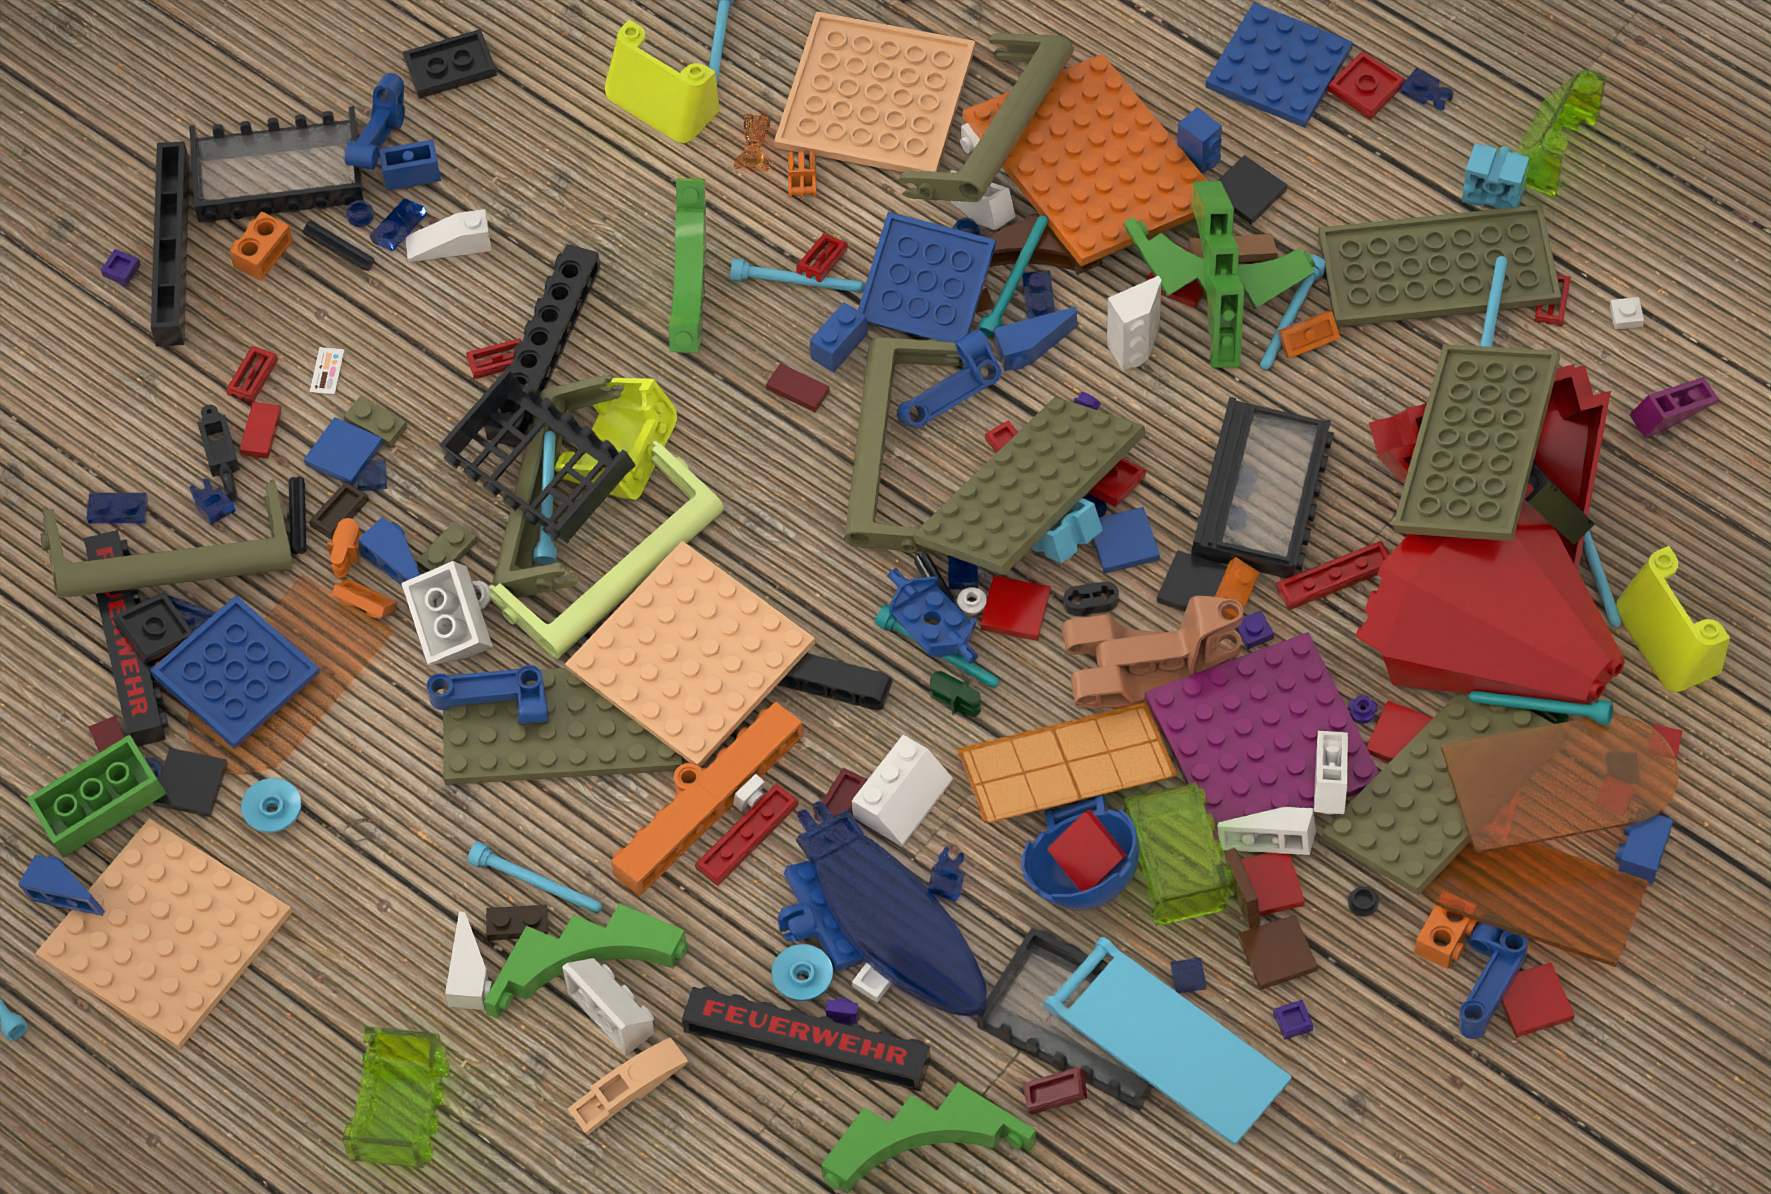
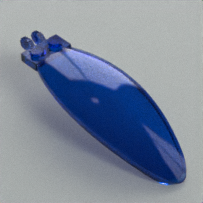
(891, 915)

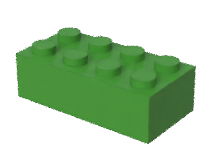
(96, 796)

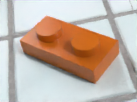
(1308, 334)
(1237, 584)
(357, 595)

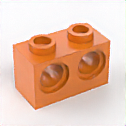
(265, 249)
(1440, 928)

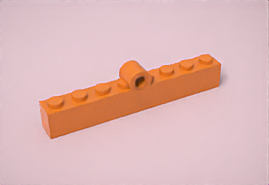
(705, 797)

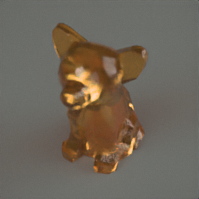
(755, 130)

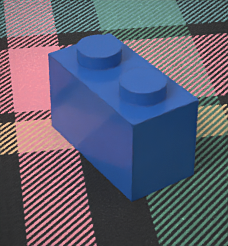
(1200, 139)
(409, 165)
(838, 337)
(1644, 847)

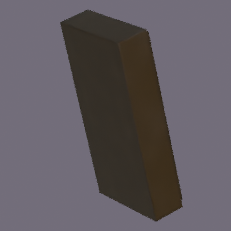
(343, 504)

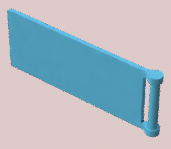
(1170, 1043)

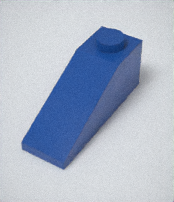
(1029, 339)
(388, 550)
(53, 884)

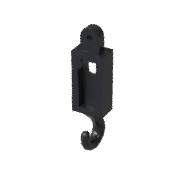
(220, 452)

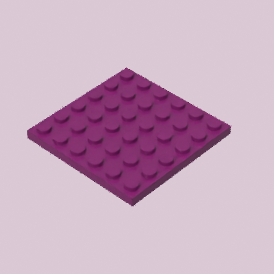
(1253, 729)

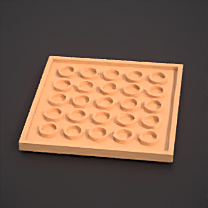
(875, 94)
(690, 654)
(169, 935)

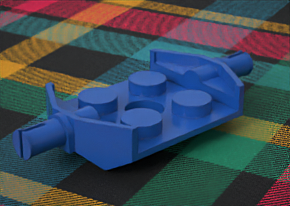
(923, 599)

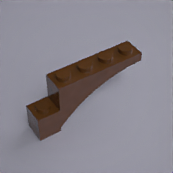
(1047, 252)

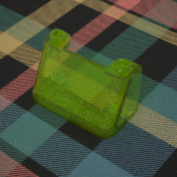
(1567, 106)

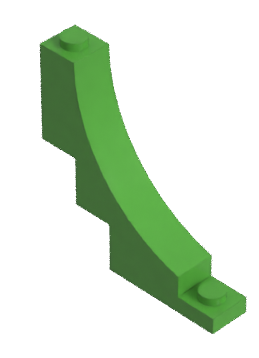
(1220, 255)
(690, 262)
(1179, 267)
(541, 957)
(959, 1119)

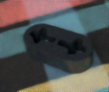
(1091, 598)

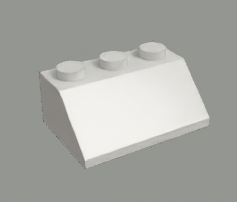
(1134, 323)
(447, 614)
(901, 791)
(608, 1003)

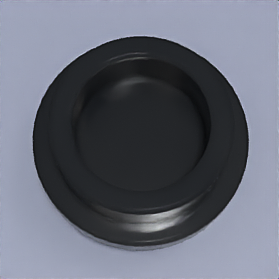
(1363, 901)

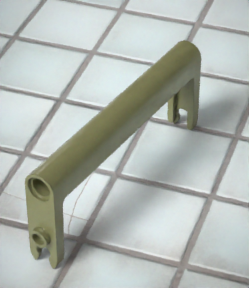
(1046, 60)
(871, 437)
(521, 536)
(172, 565)

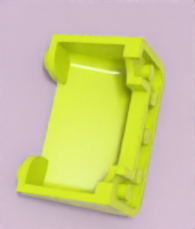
(658, 94)
(630, 424)
(1664, 633)

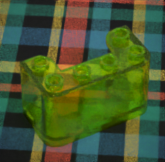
(1179, 853)
(397, 1098)

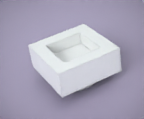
(1626, 313)
(749, 793)
(870, 983)

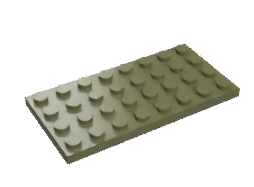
(1437, 265)
(1477, 442)
(1029, 485)
(580, 739)
(1409, 813)

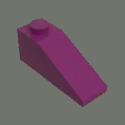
(1672, 406)

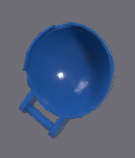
(1051, 880)

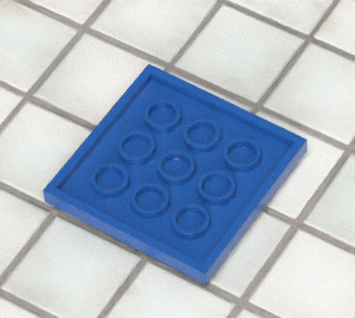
(1279, 64)
(926, 279)
(235, 672)

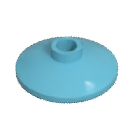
(267, 795)
(797, 961)

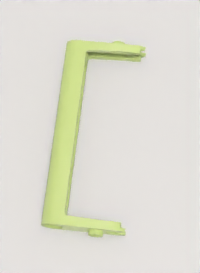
(628, 573)

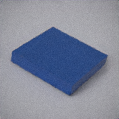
(343, 451)
(1125, 541)

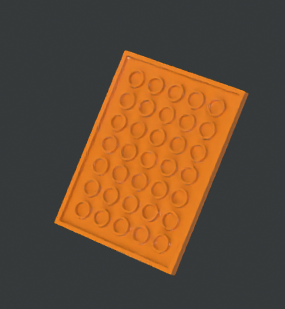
(1096, 161)

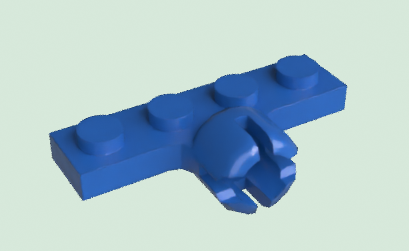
(813, 918)

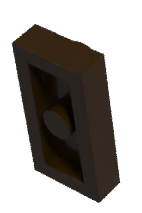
(510, 922)

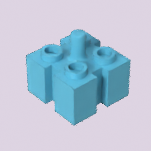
(1495, 177)
(1074, 528)

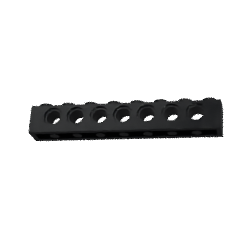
(584, 268)

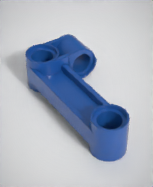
(386, 114)
(974, 353)
(493, 687)
(1495, 977)

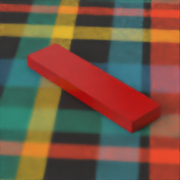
(1332, 575)
(746, 834)

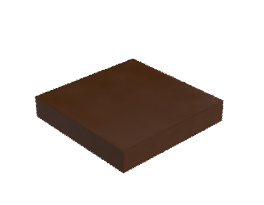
(1243, 888)
(1277, 952)

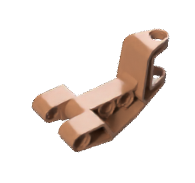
(1143, 660)

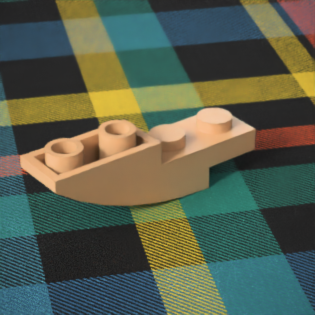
(626, 1083)

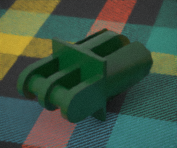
(955, 694)

